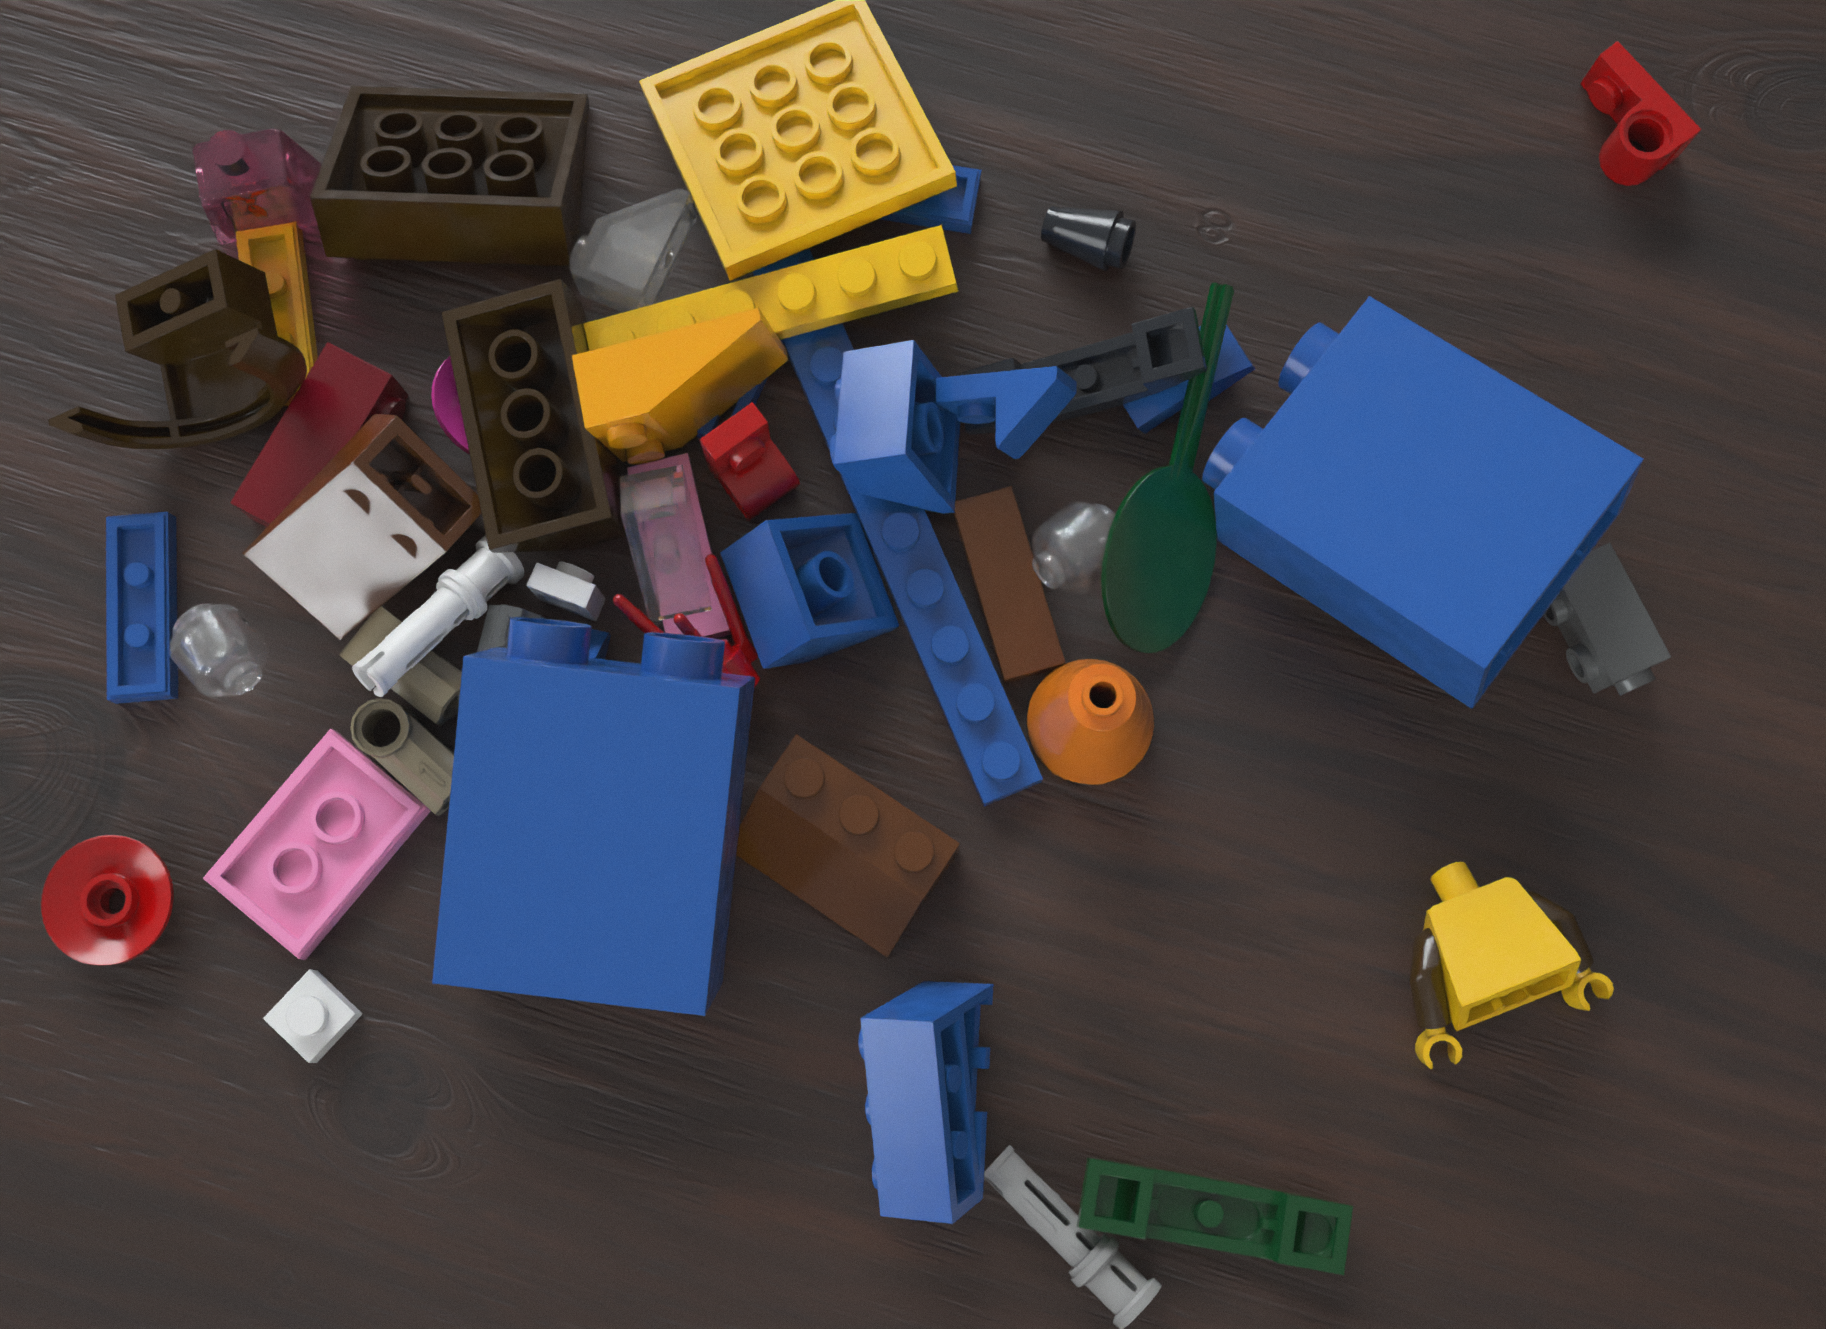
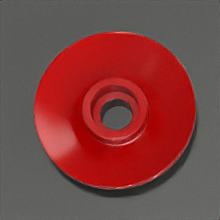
(79, 894)

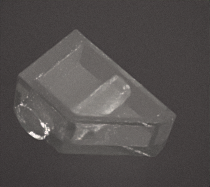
(633, 251)
(664, 542)

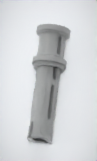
(1092, 1258)

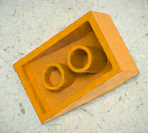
(669, 384)

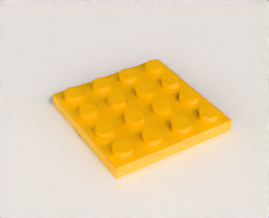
(797, 135)

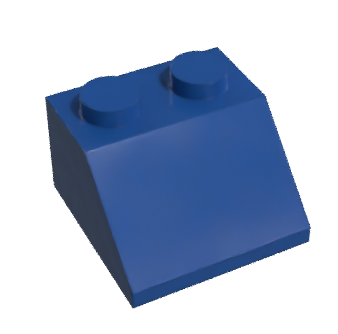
(892, 431)
(808, 587)

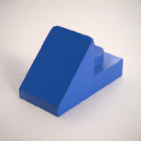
(1018, 400)

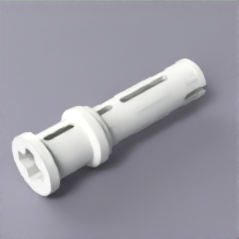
(458, 597)

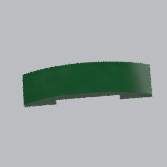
(1215, 1215)

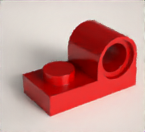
(1643, 114)
(748, 462)

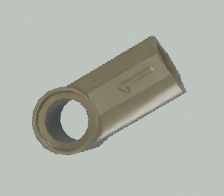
(429, 686)
(413, 758)

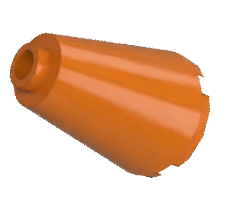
(1084, 740)

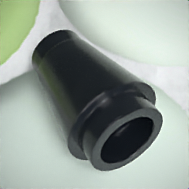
(1091, 235)

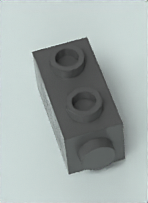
(1606, 626)

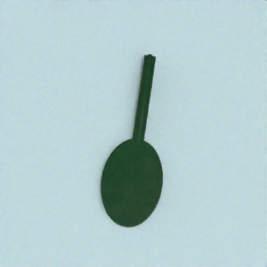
(1165, 527)

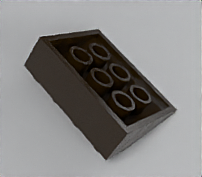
(453, 176)

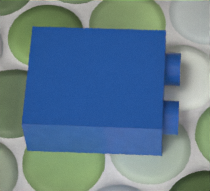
(1417, 495)
(593, 820)

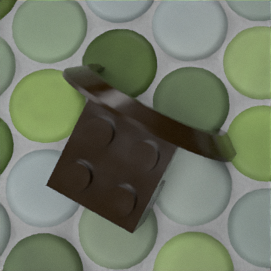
(216, 354)

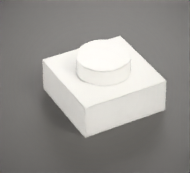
(567, 588)
(312, 1016)

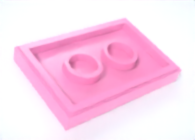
(317, 844)

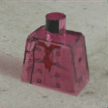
(254, 181)

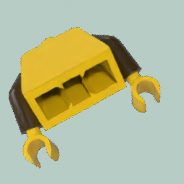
(1492, 954)

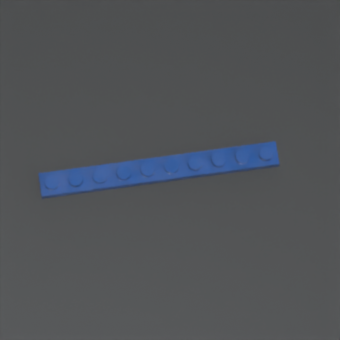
(923, 592)

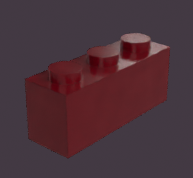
(318, 423)

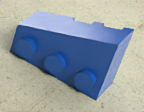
(923, 1100)

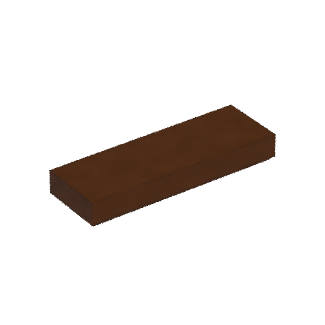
(1008, 585)

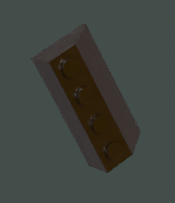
(532, 460)

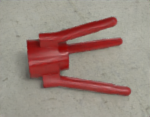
(737, 657)

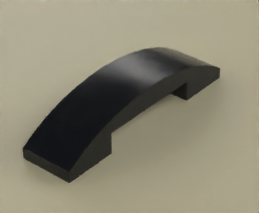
(1122, 368)

